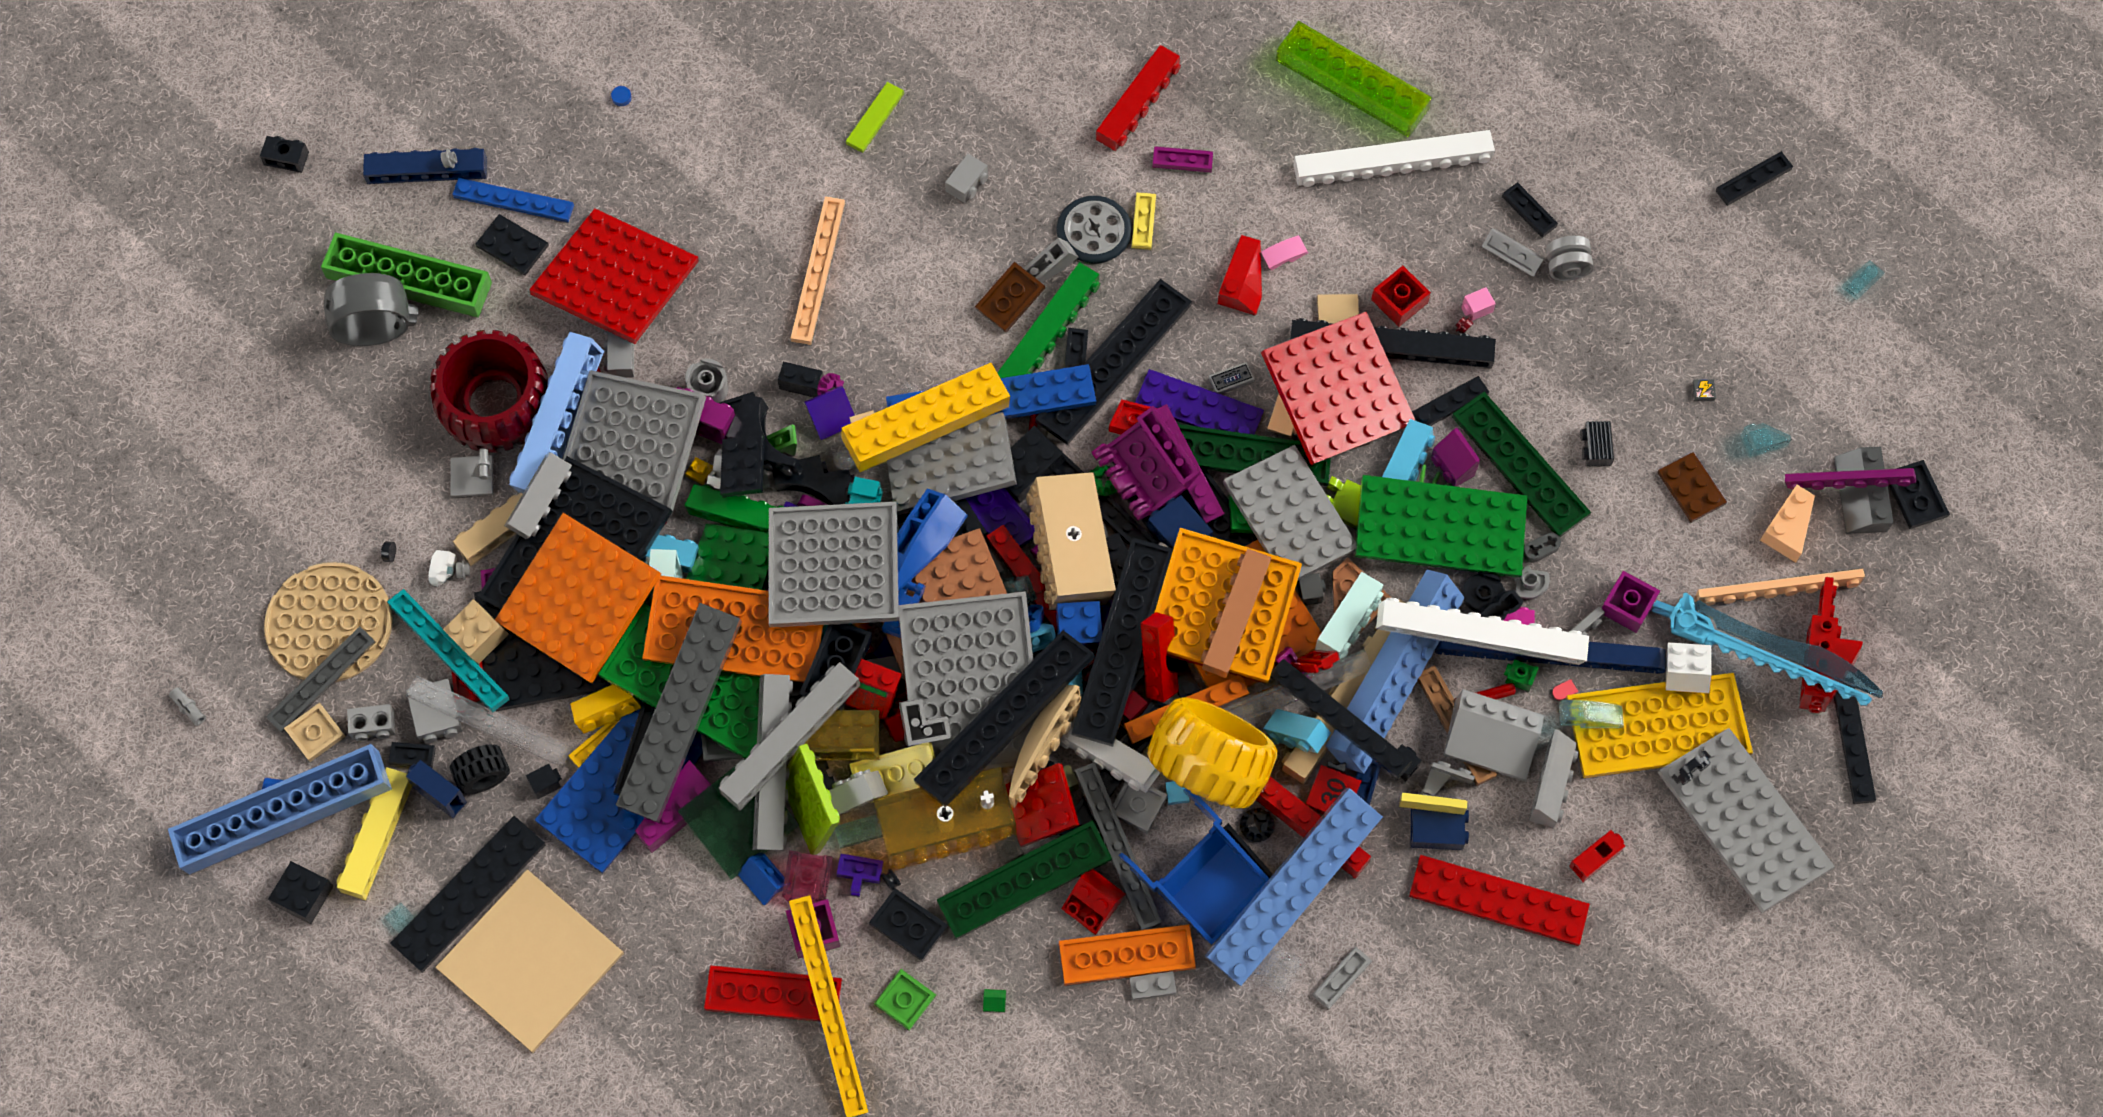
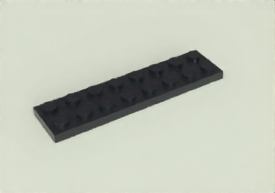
(468, 894)

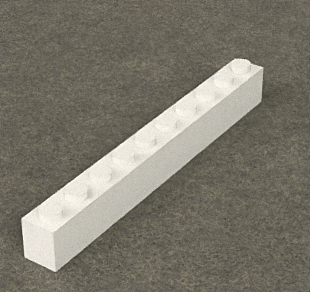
(1394, 158)
(1482, 632)

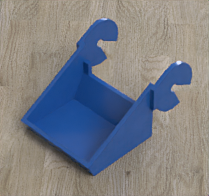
(1210, 881)

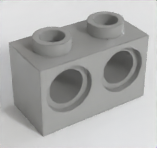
(371, 716)

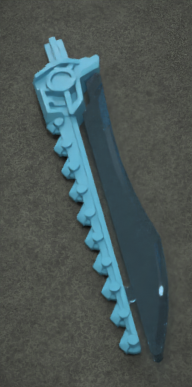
(1698, 628)

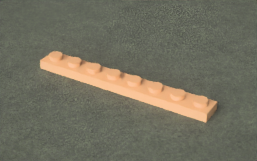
(817, 270)
(1772, 588)

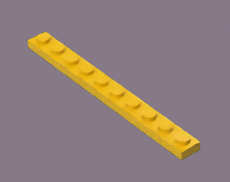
(828, 1006)

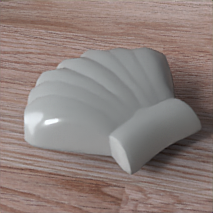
(1532, 583)

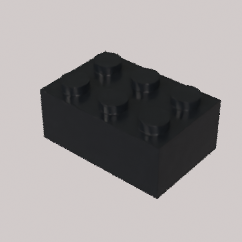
(1033, 458)

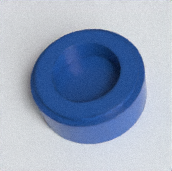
(621, 96)

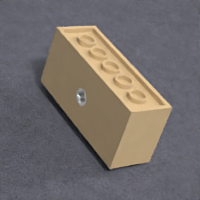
(1070, 539)

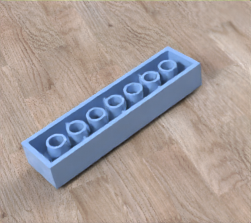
(557, 407)

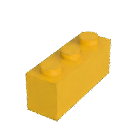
(603, 707)

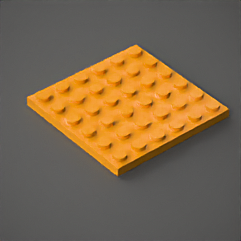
(1194, 595)

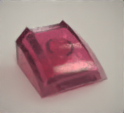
(807, 876)

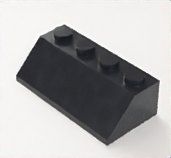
(840, 644)

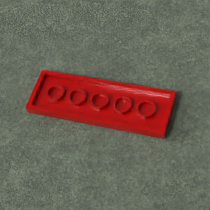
(762, 993)

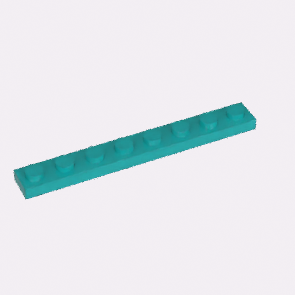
(448, 650)

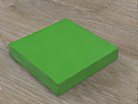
(905, 999)

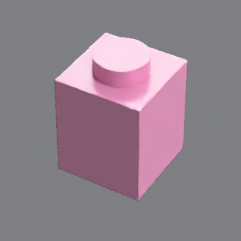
(1478, 304)

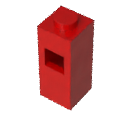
(1597, 855)

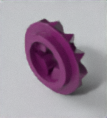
(829, 381)

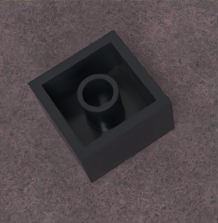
(300, 892)

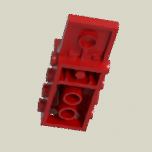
(1826, 633)

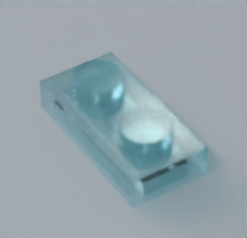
(1863, 280)
(858, 831)

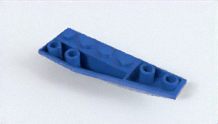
(926, 533)

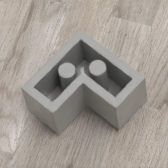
(918, 728)

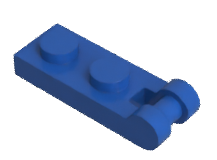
(892, 627)

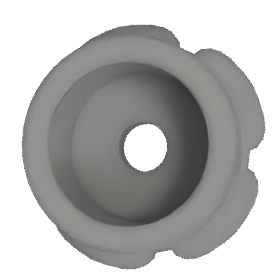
(448, 159)
(462, 569)

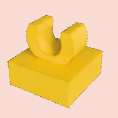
(699, 471)

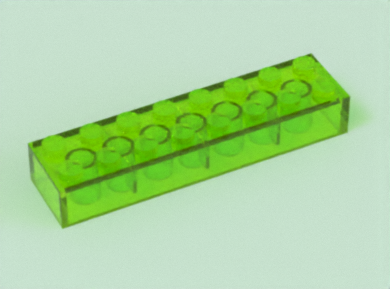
(1353, 79)

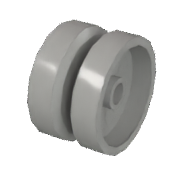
(1569, 258)

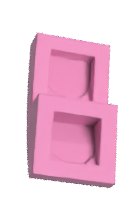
(1284, 251)

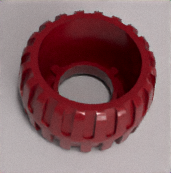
(479, 361)

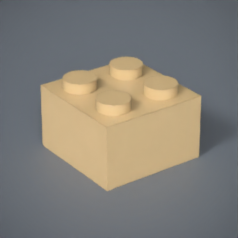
(476, 631)

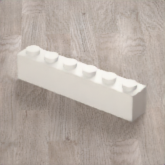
(1119, 760)

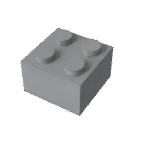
(857, 791)

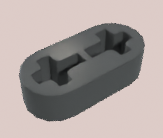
(1544, 551)

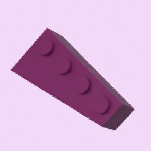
(688, 785)

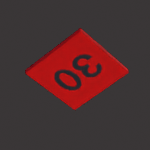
(1328, 787)

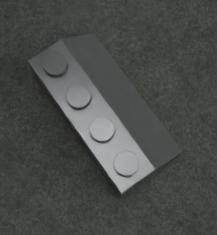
(1868, 507)

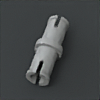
(187, 706)

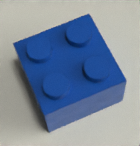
(1081, 622)

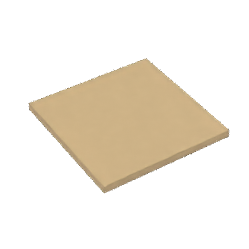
(529, 960)

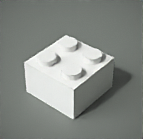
(1688, 667)

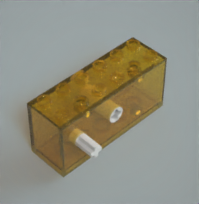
(921, 828)

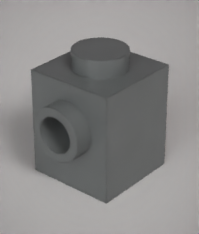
(1311, 589)

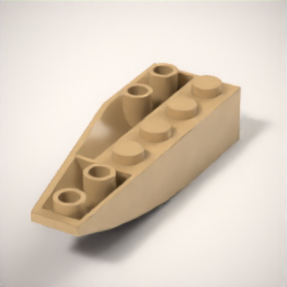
(1043, 739)

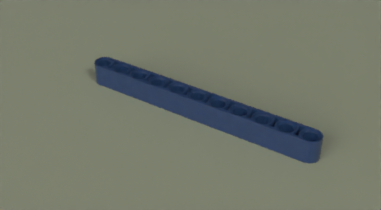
(1599, 656)

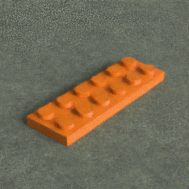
(1127, 954)

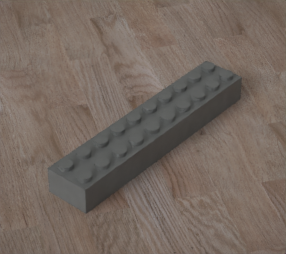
(679, 713)

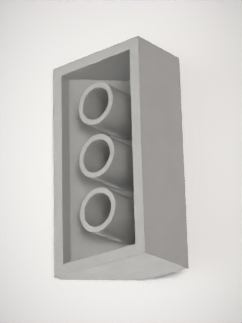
(1553, 780)

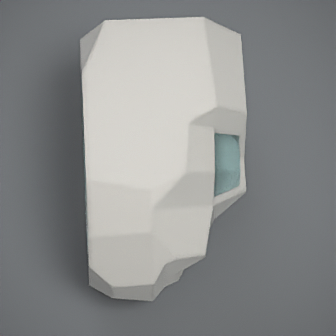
(441, 567)

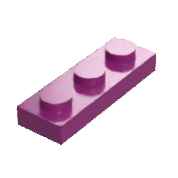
(1182, 159)

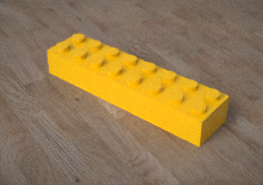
(925, 417)

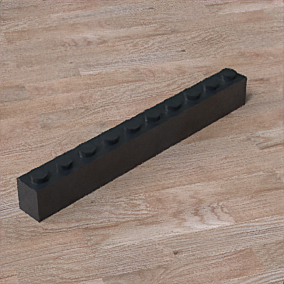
(1421, 344)

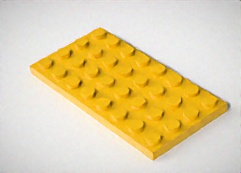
(1658, 725)

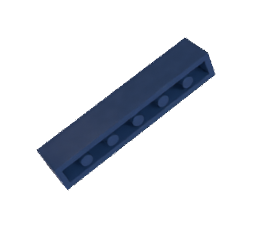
(423, 166)

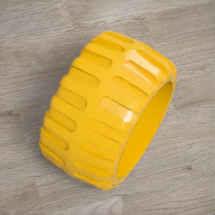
(1212, 753)

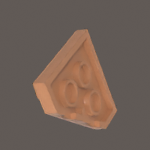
(1343, 579)

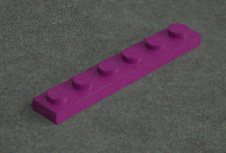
(1858, 479)
(1200, 489)

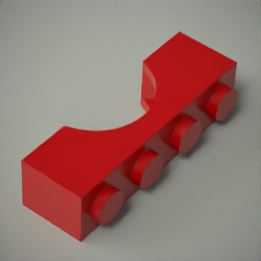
(1156, 636)

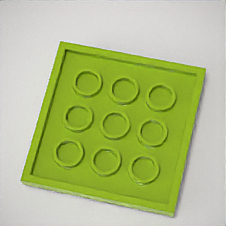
(810, 800)

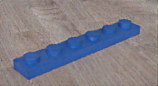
(513, 200)

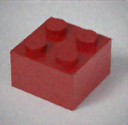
(1400, 296)

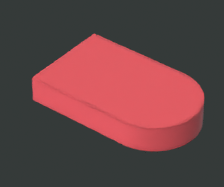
(1564, 689)

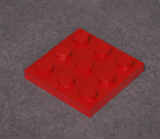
(1045, 808)

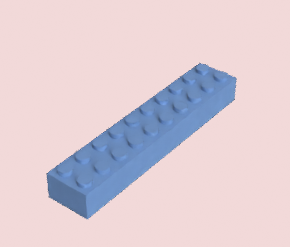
(1394, 673)
(279, 809)
(1293, 886)

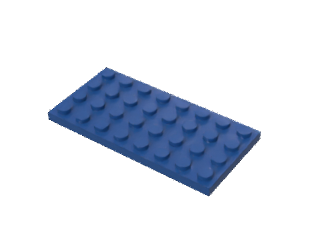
(585, 808)

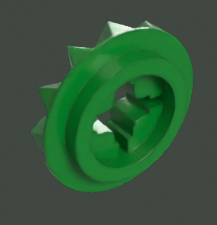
(1109, 489)

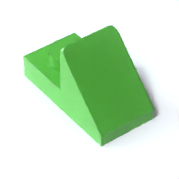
(784, 440)

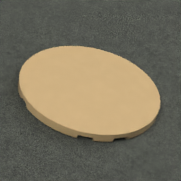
(320, 611)

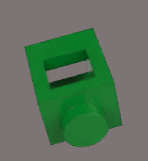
(1524, 681)

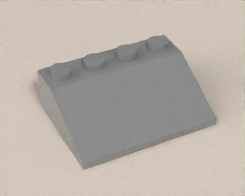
(1493, 734)

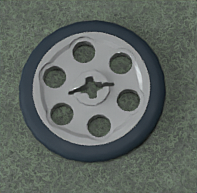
(1109, 209)

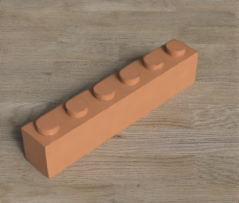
(1236, 612)

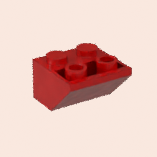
(1093, 901)

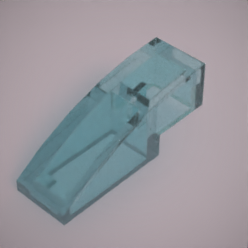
(1590, 714)

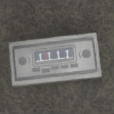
(1231, 378)

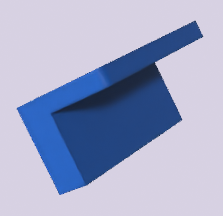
(762, 877)

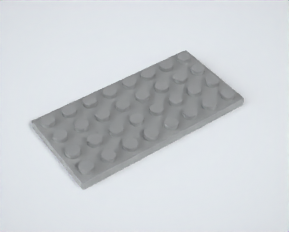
(1748, 822)

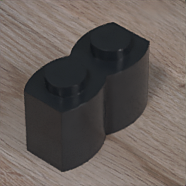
(1501, 605)

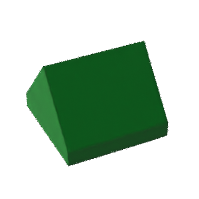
(994, 1000)

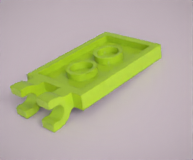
(1346, 500)

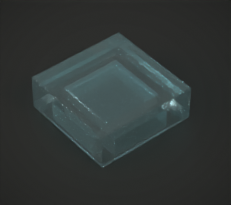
(399, 917)

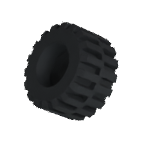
(479, 769)

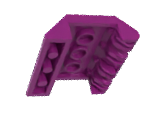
(1147, 464)

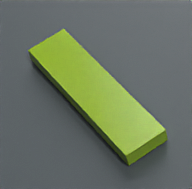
(875, 117)

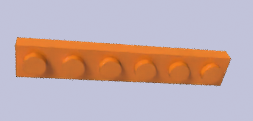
(1218, 695)

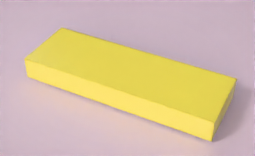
(1143, 221)
(1433, 803)

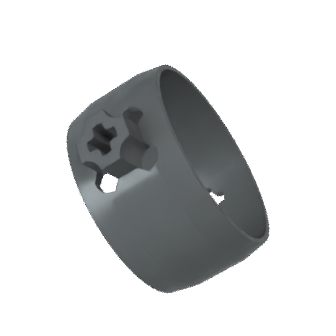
(367, 309)

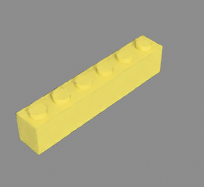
(374, 837)

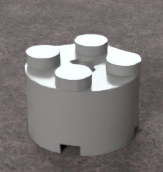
(708, 379)

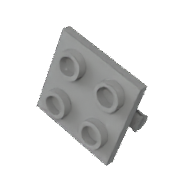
(472, 475)
(1440, 773)

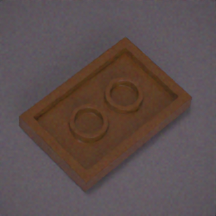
(1010, 297)
(1692, 487)

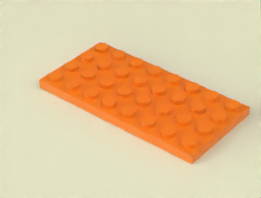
(756, 646)

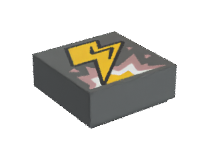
(1704, 390)

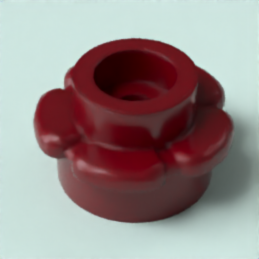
(1463, 324)

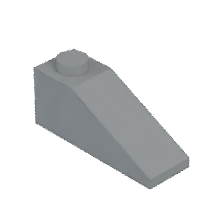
(1051, 260)

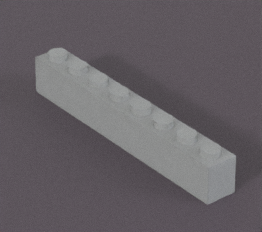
(792, 732)
(771, 798)

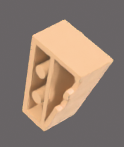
(1790, 524)

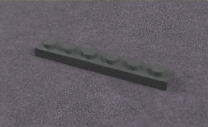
(321, 679)

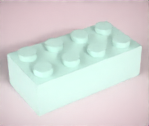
(1351, 616)

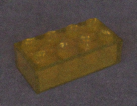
(848, 736)

